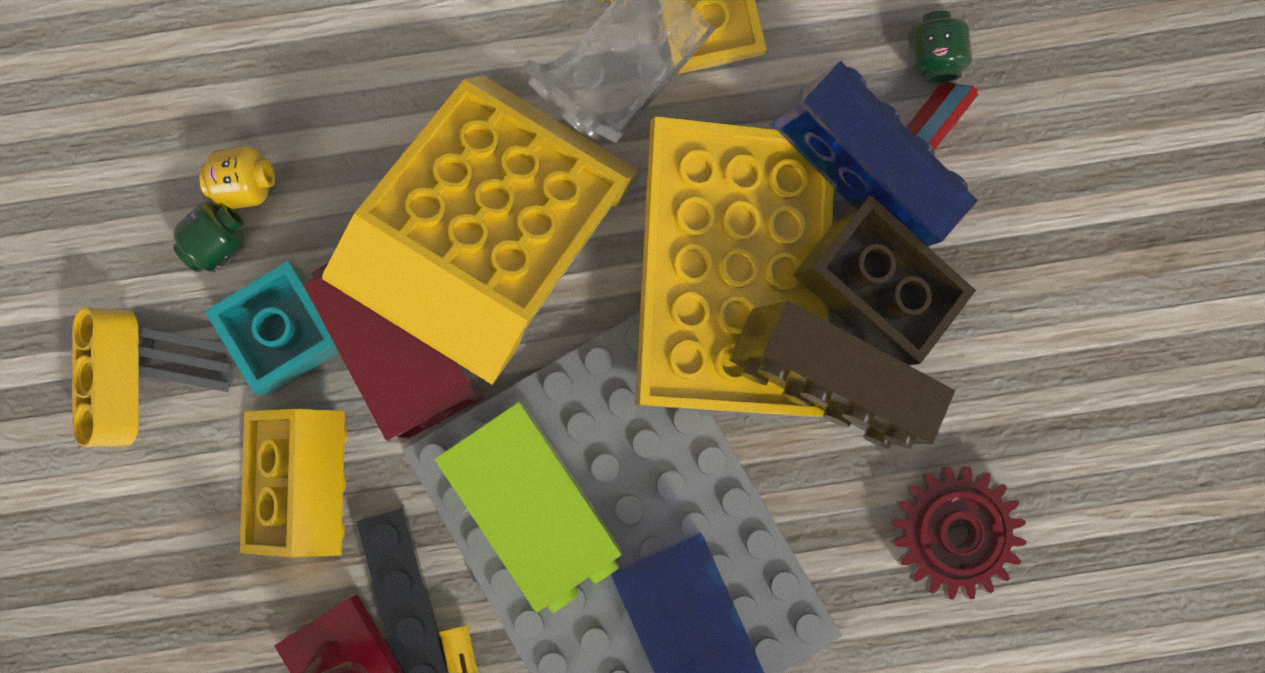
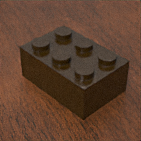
(884, 281)

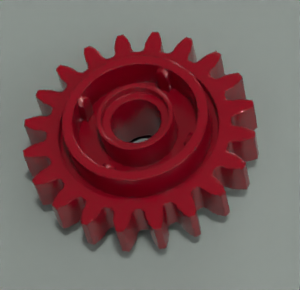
(987, 540)

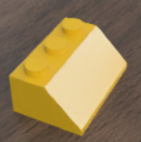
(293, 483)

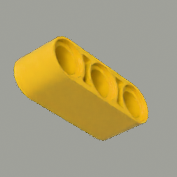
(105, 377)

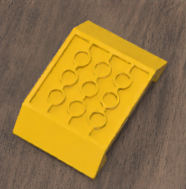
(477, 224)

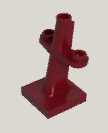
(339, 643)

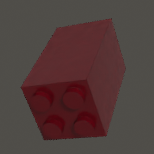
(396, 373)

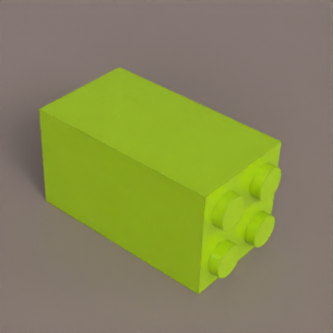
(530, 509)

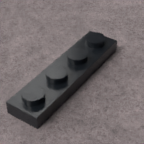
(402, 592)

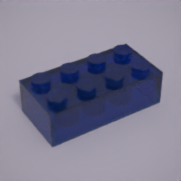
(870, 152)
(685, 611)

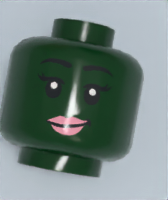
(940, 47)
(209, 237)

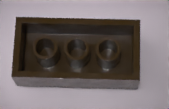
(841, 376)

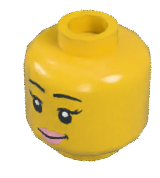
(236, 177)

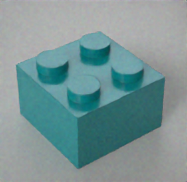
(273, 329)

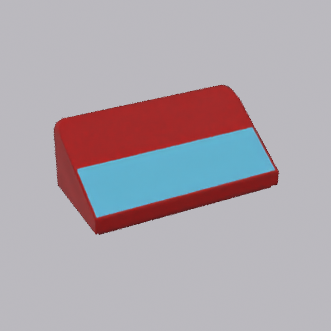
(942, 112)

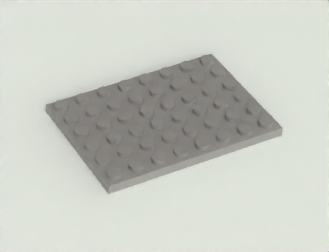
(652, 483)

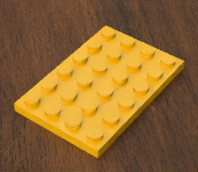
(721, 236)

